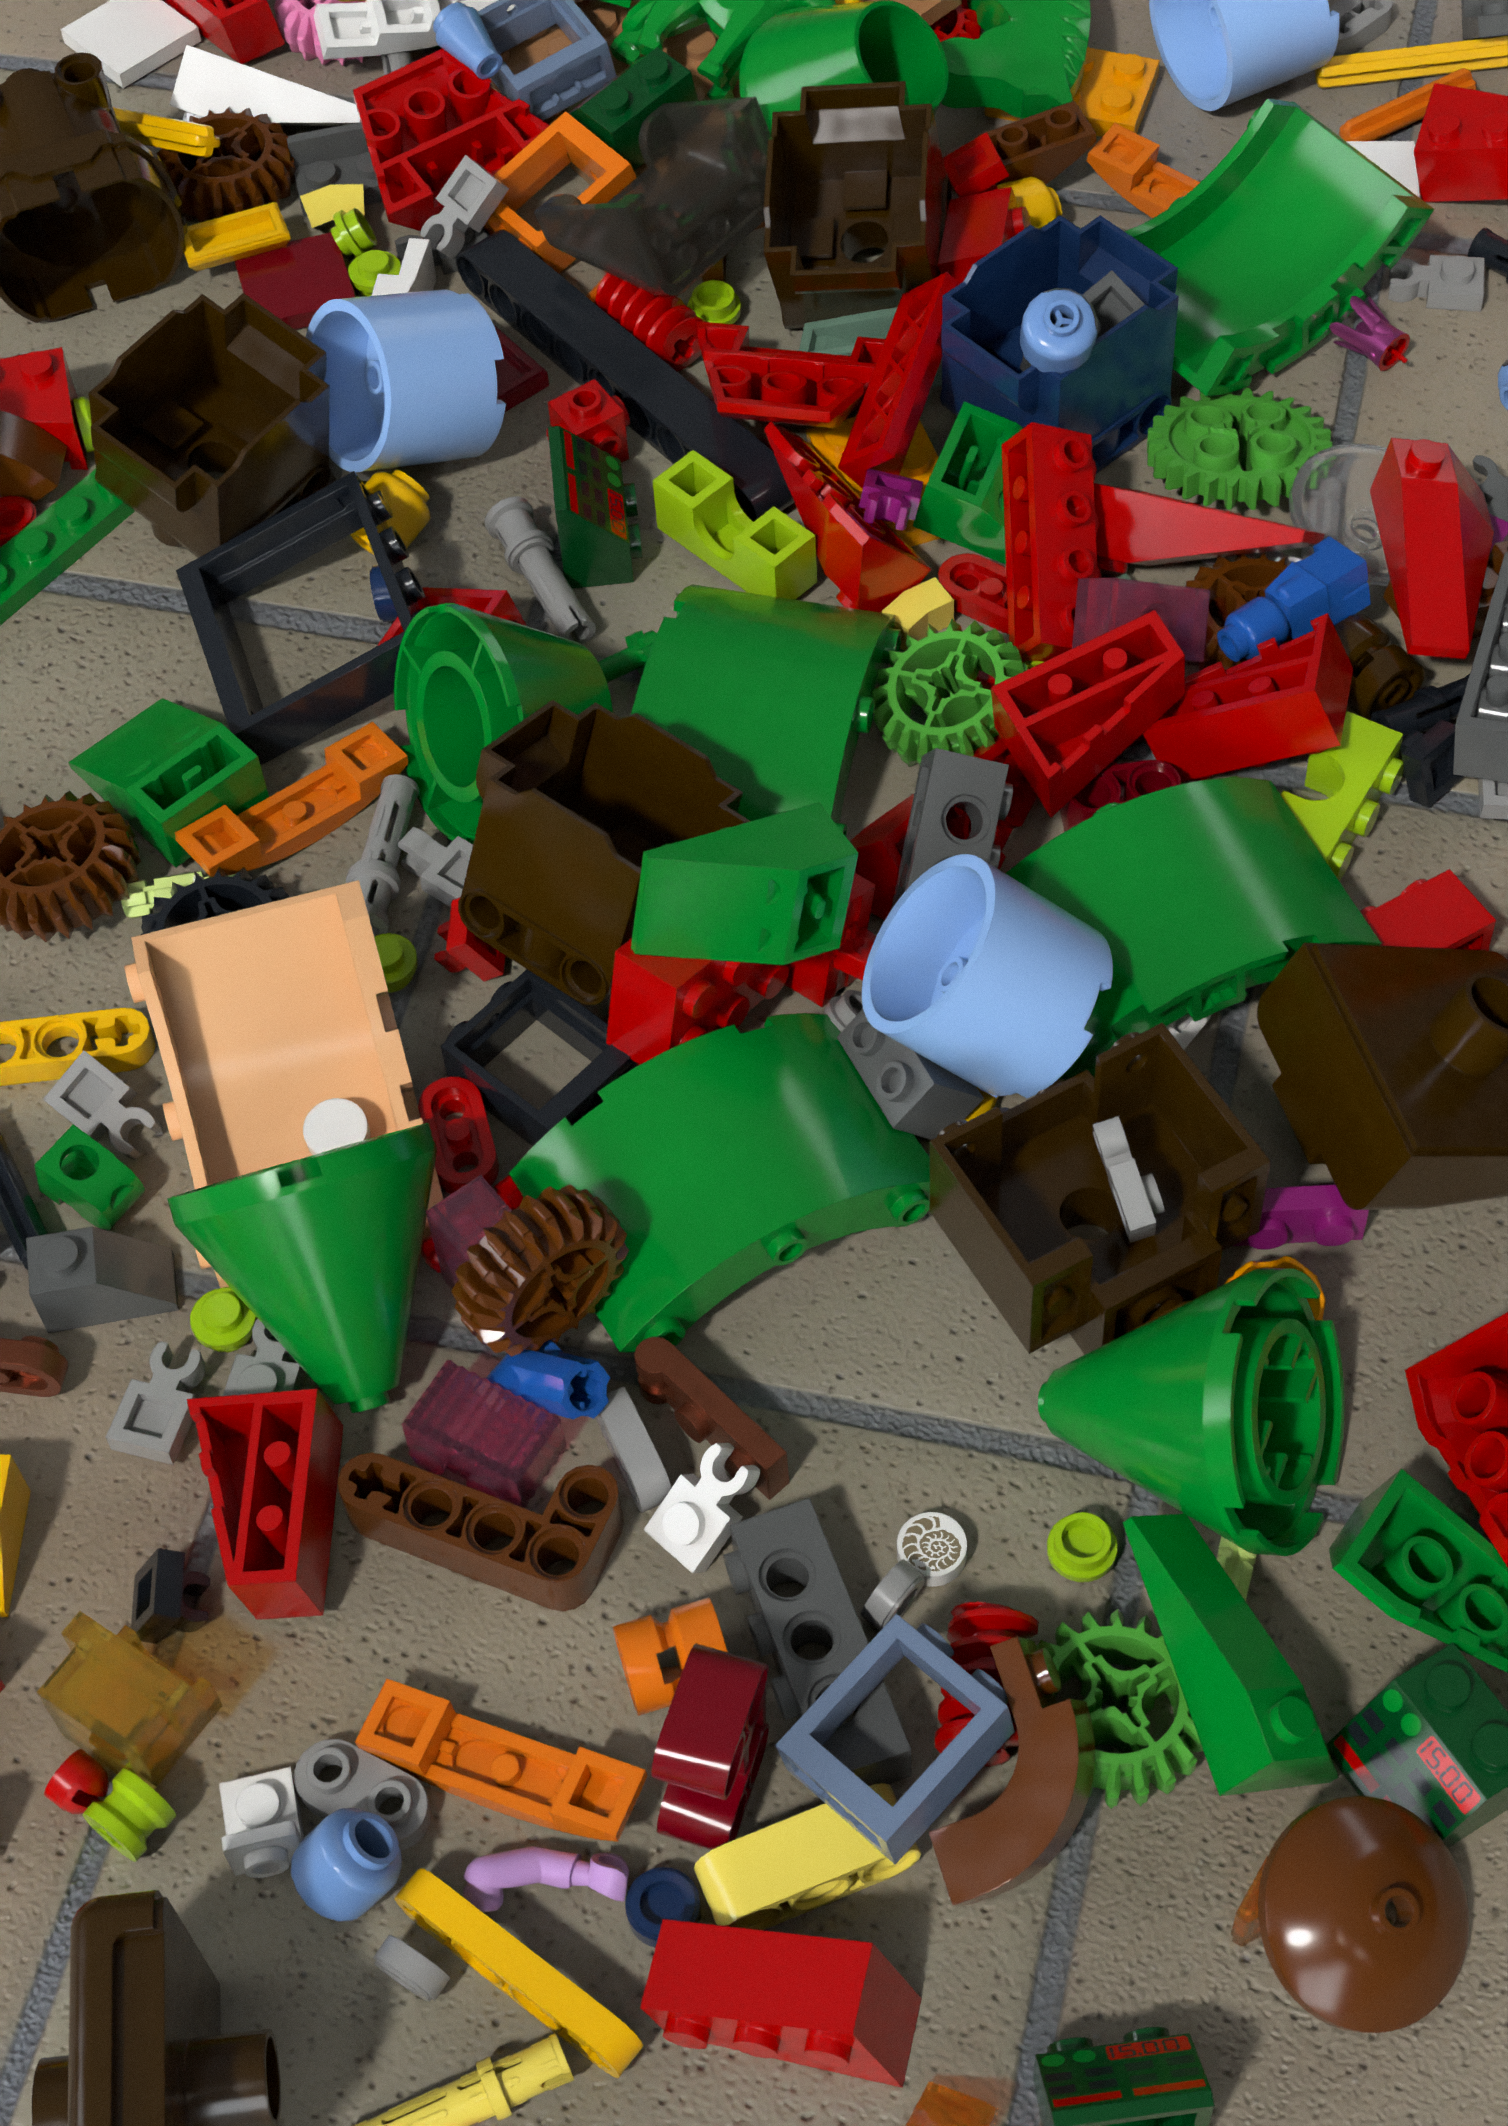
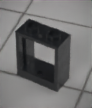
(501, 1021)

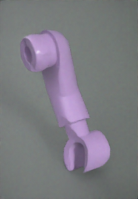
(531, 1865)

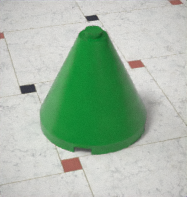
(325, 1255)
(1217, 1409)

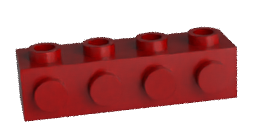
(1047, 535)

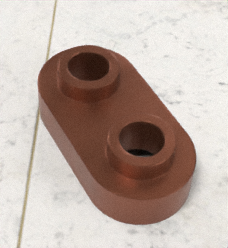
(31, 1367)

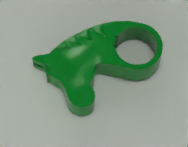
(1023, 60)

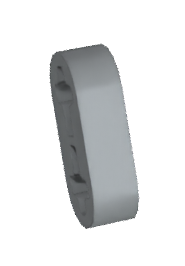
(1360, 23)
(633, 1451)

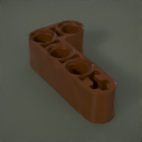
(480, 1517)

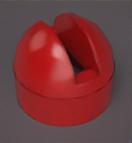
(77, 1783)

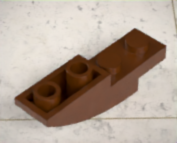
(1042, 143)

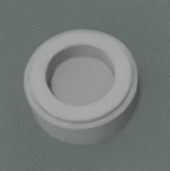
(893, 1594)
(411, 1969)

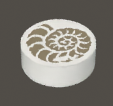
(933, 1546)

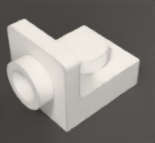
(261, 1823)

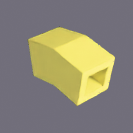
(328, 200)
(920, 606)

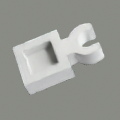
(697, 1513)

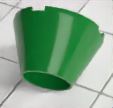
(842, 47)
(469, 683)

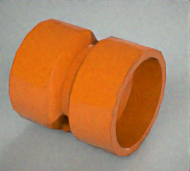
(644, 1637)

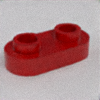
(988, 584)
(462, 1139)

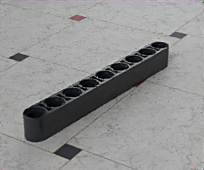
(594, 346)

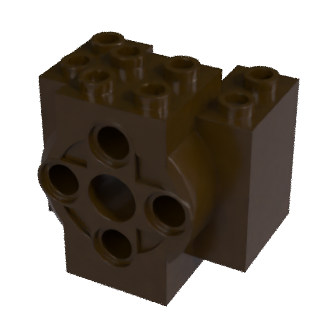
(1031, 1172)

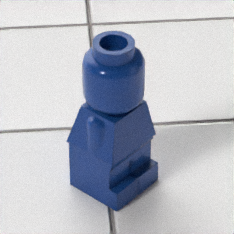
(1323, 583)

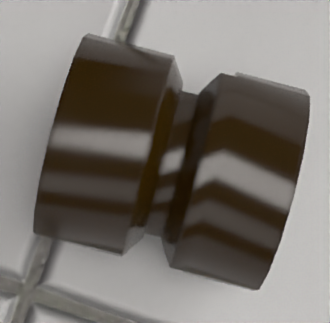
(1381, 671)

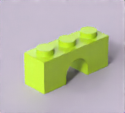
(702, 514)
(1354, 782)

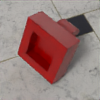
(975, 167)
(467, 950)

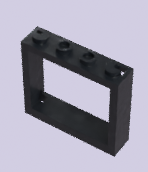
(265, 553)

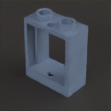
(560, 77)
(897, 1827)

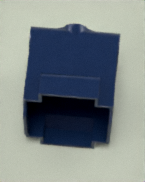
(1128, 367)

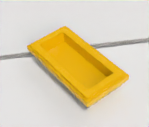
(235, 237)

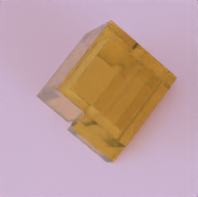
(125, 1701)

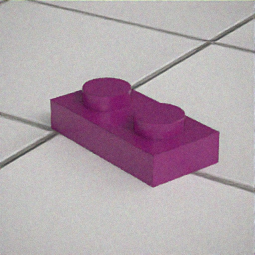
(1305, 1216)

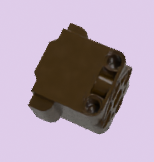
(848, 178)
(213, 396)
(567, 835)

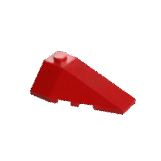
(1166, 530)
(859, 557)

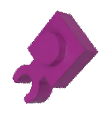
(890, 498)

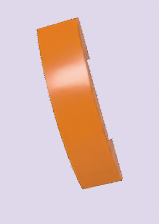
(1132, 170)
(298, 812)
(498, 1768)

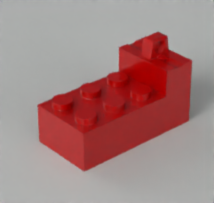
(676, 999)

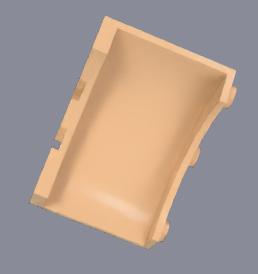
(268, 1021)

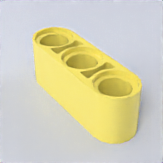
(793, 1868)

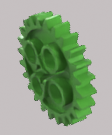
(1201, 450)

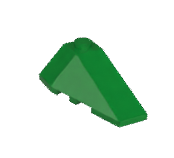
(1231, 1673)

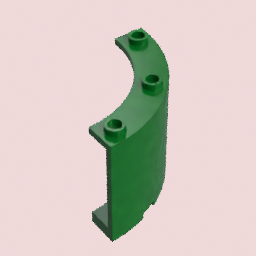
(1276, 246)
(768, 691)
(1195, 898)
(729, 1166)

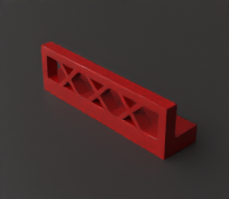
(898, 384)

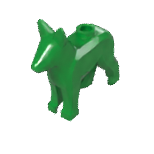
(729, 20)

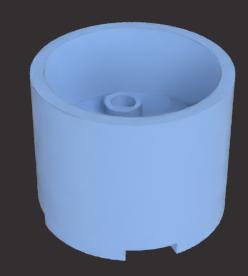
(1241, 47)
(409, 378)
(985, 978)

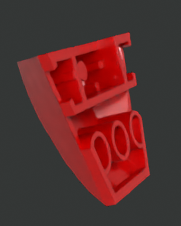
(426, 122)
(781, 382)

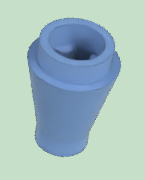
(464, 36)

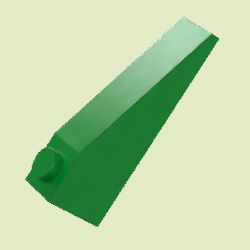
(1426, 1568)

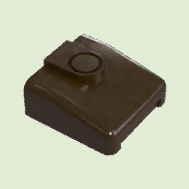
(1395, 1070)
(150, 2030)

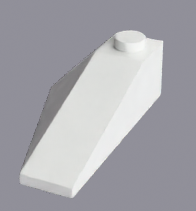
(216, 83)

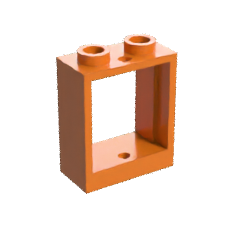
(541, 161)

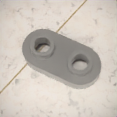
(362, 1785)

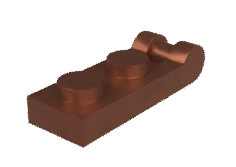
(708, 1413)

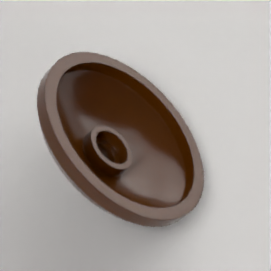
(1328, 1920)

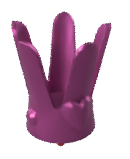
(1373, 336)

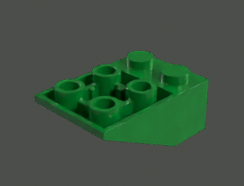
(966, 485)
(171, 771)
(748, 891)

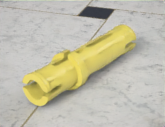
(486, 2091)

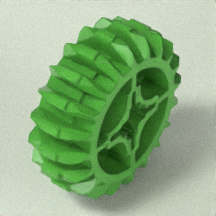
(942, 679)
(1141, 1758)

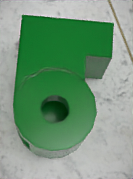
(88, 1179)

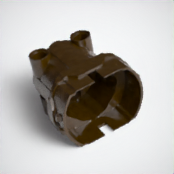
(78, 196)

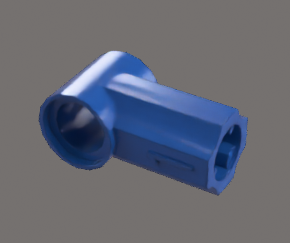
(554, 1381)

